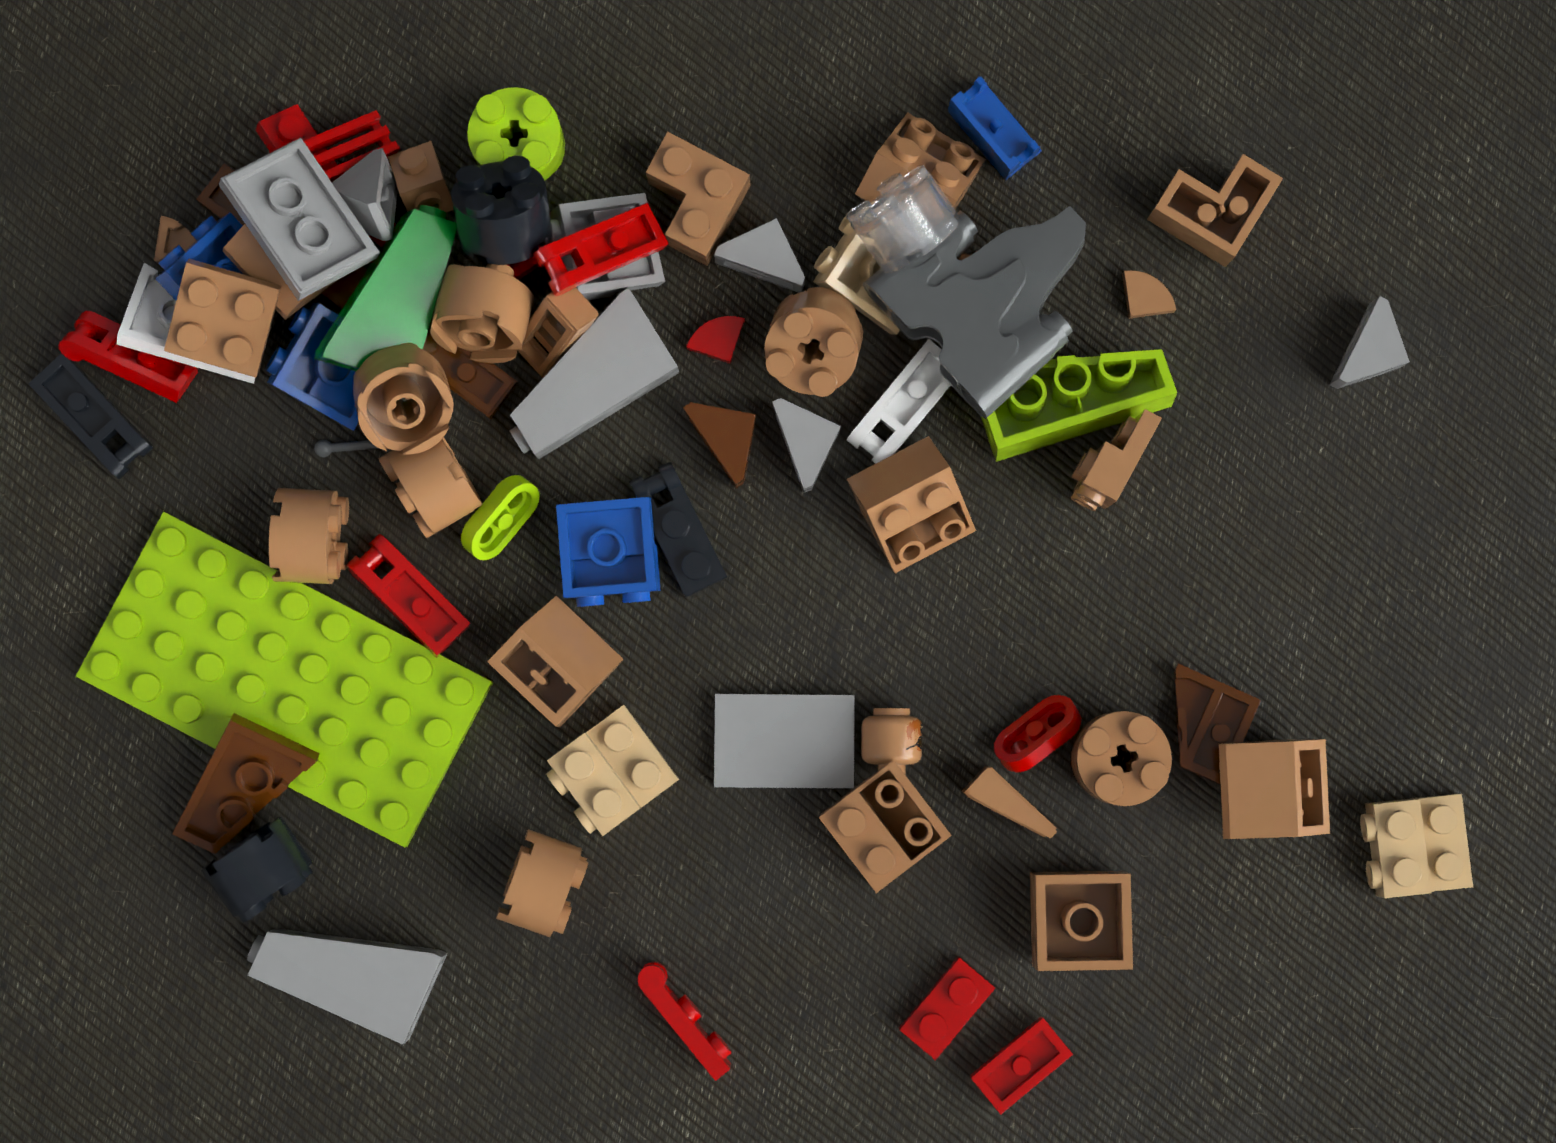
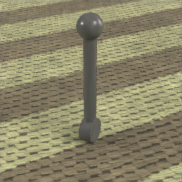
(324, 448)

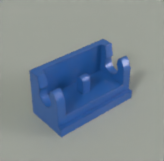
(993, 129)

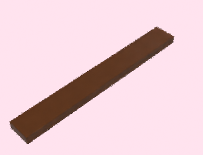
(476, 382)

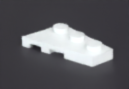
(149, 320)

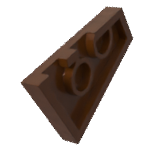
(239, 780)

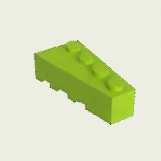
(1077, 398)

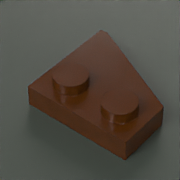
(1208, 716)

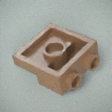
(1107, 470)

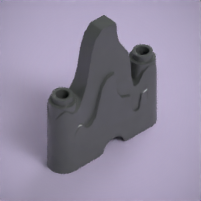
(986, 304)

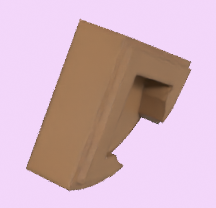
(170, 235)
(1146, 295)

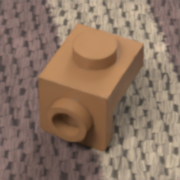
(420, 178)

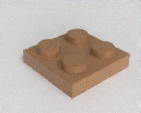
(222, 318)

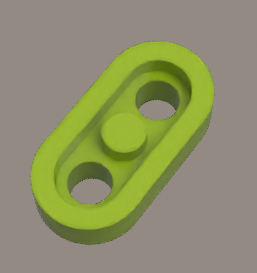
(500, 517)

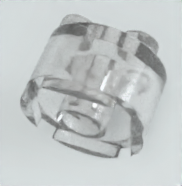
(904, 219)

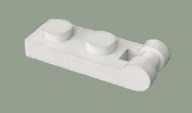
(903, 404)

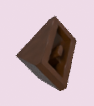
(726, 435)

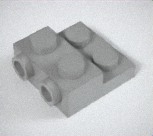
(576, 216)

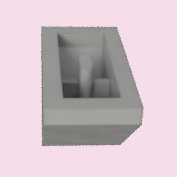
(371, 194)
(763, 255)
(1374, 347)
(806, 438)

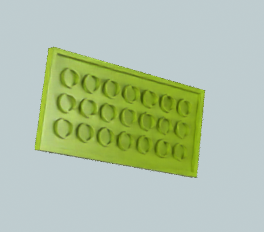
(216, 637)

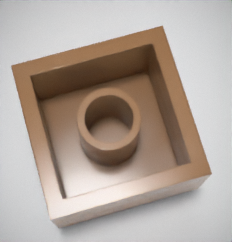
(1081, 920)

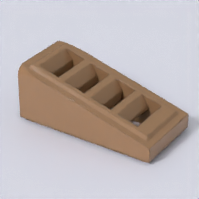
(557, 327)
(998, 795)

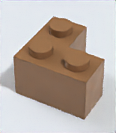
(708, 192)
(1216, 220)

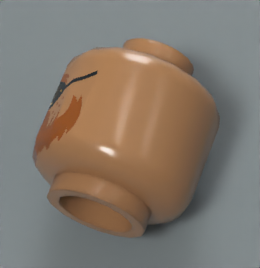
(891, 736)

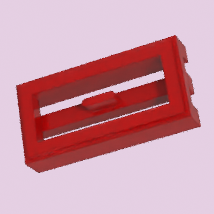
(368, 121)

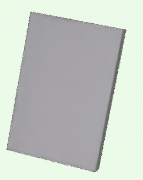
(299, 218)
(784, 741)

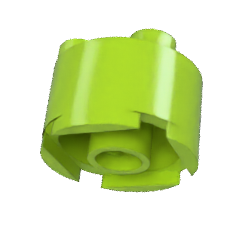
(511, 112)

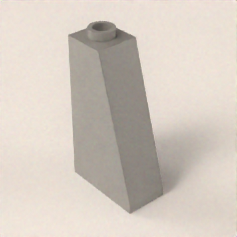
(594, 379)
(353, 978)

